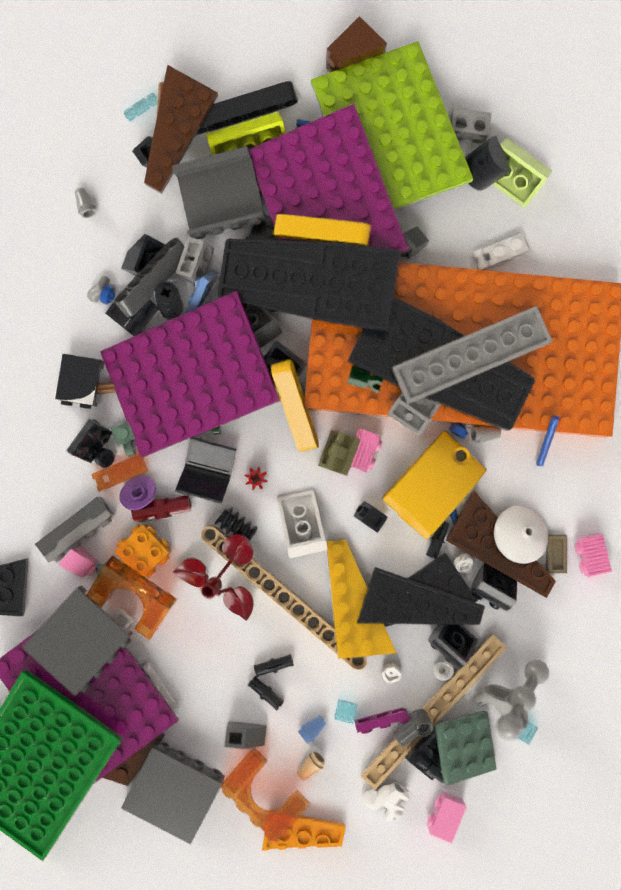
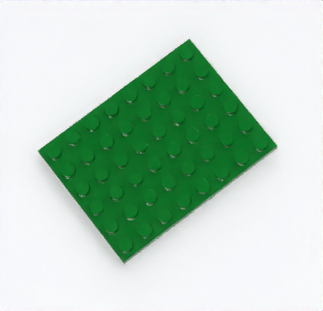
(46, 762)

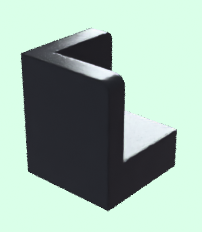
(143, 150)

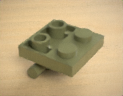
(339, 452)

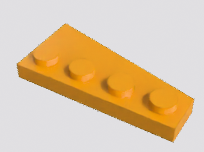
(309, 833)

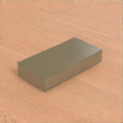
(556, 554)

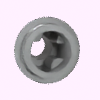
(85, 205)
(485, 433)

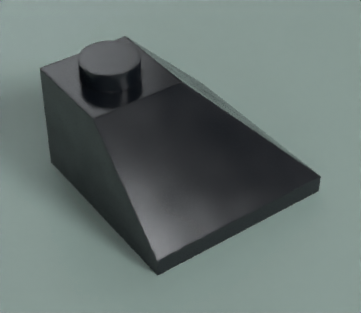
(141, 254)

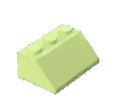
(526, 174)

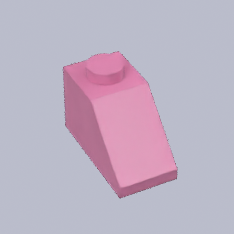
(79, 562)

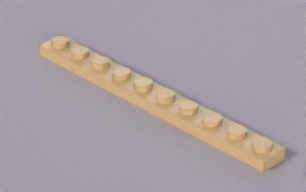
(436, 708)

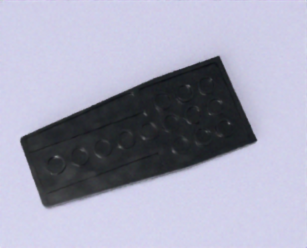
(313, 279)
(488, 397)

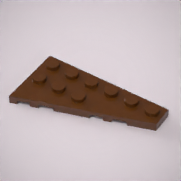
(179, 117)
(475, 535)

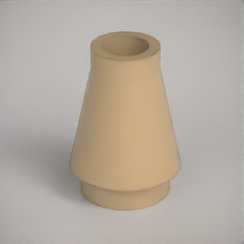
(312, 764)

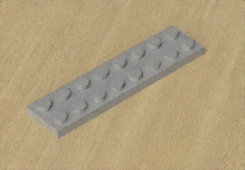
(472, 355)

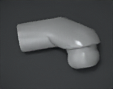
(95, 292)

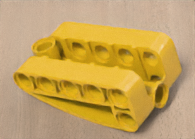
(434, 485)

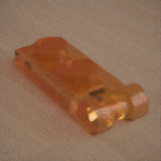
(120, 472)

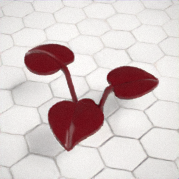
(236, 600)

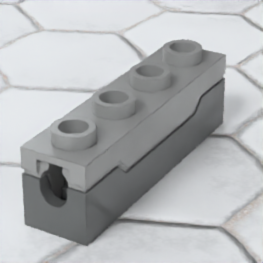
(74, 529)

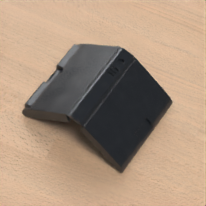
(206, 470)

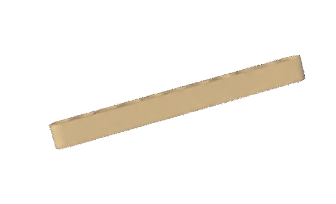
(273, 593)

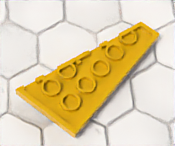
(347, 598)

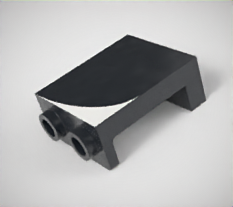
(78, 380)

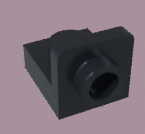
(370, 516)

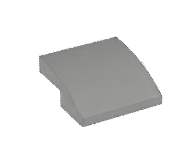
(413, 415)

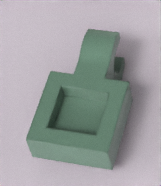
(124, 436)

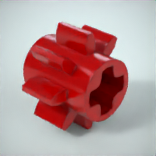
(253, 473)

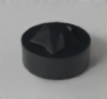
(104, 457)

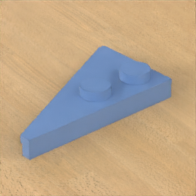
(196, 300)

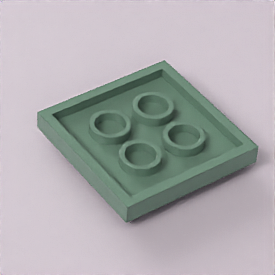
(465, 747)

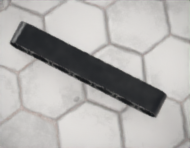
(249, 106)

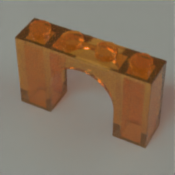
(154, 599)
(272, 822)

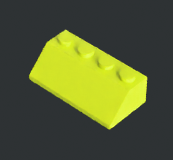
(248, 133)

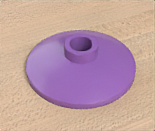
(137, 492)

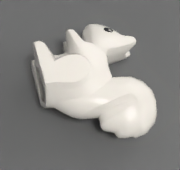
(388, 796)

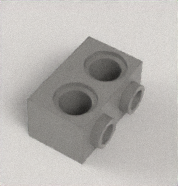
(470, 119)
(194, 259)

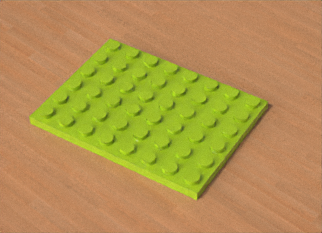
(401, 122)

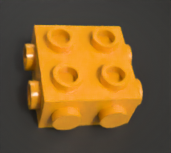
(143, 550)

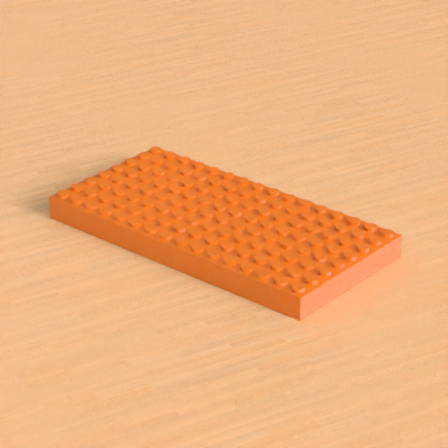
(571, 374)

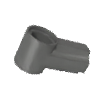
(418, 726)

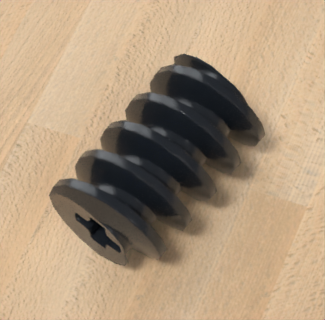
(168, 300)
(235, 525)

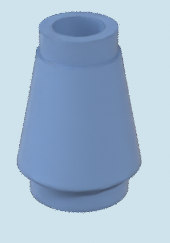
(312, 729)

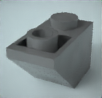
(415, 241)
(244, 735)

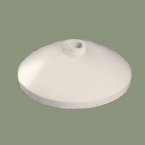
(512, 536)

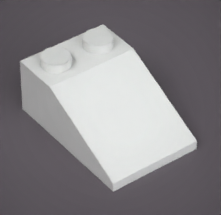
(301, 524)

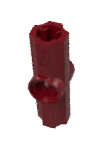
(162, 508)

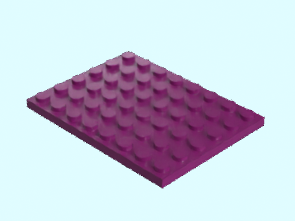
(327, 174)
(190, 375)
(118, 698)

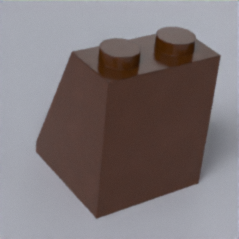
(354, 45)

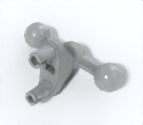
(516, 702)

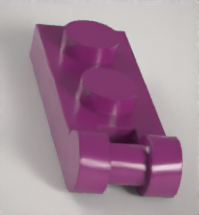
(381, 720)

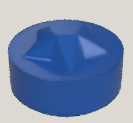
(107, 294)
(459, 430)

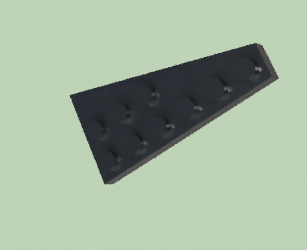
(443, 576)
(13, 587)
(405, 601)

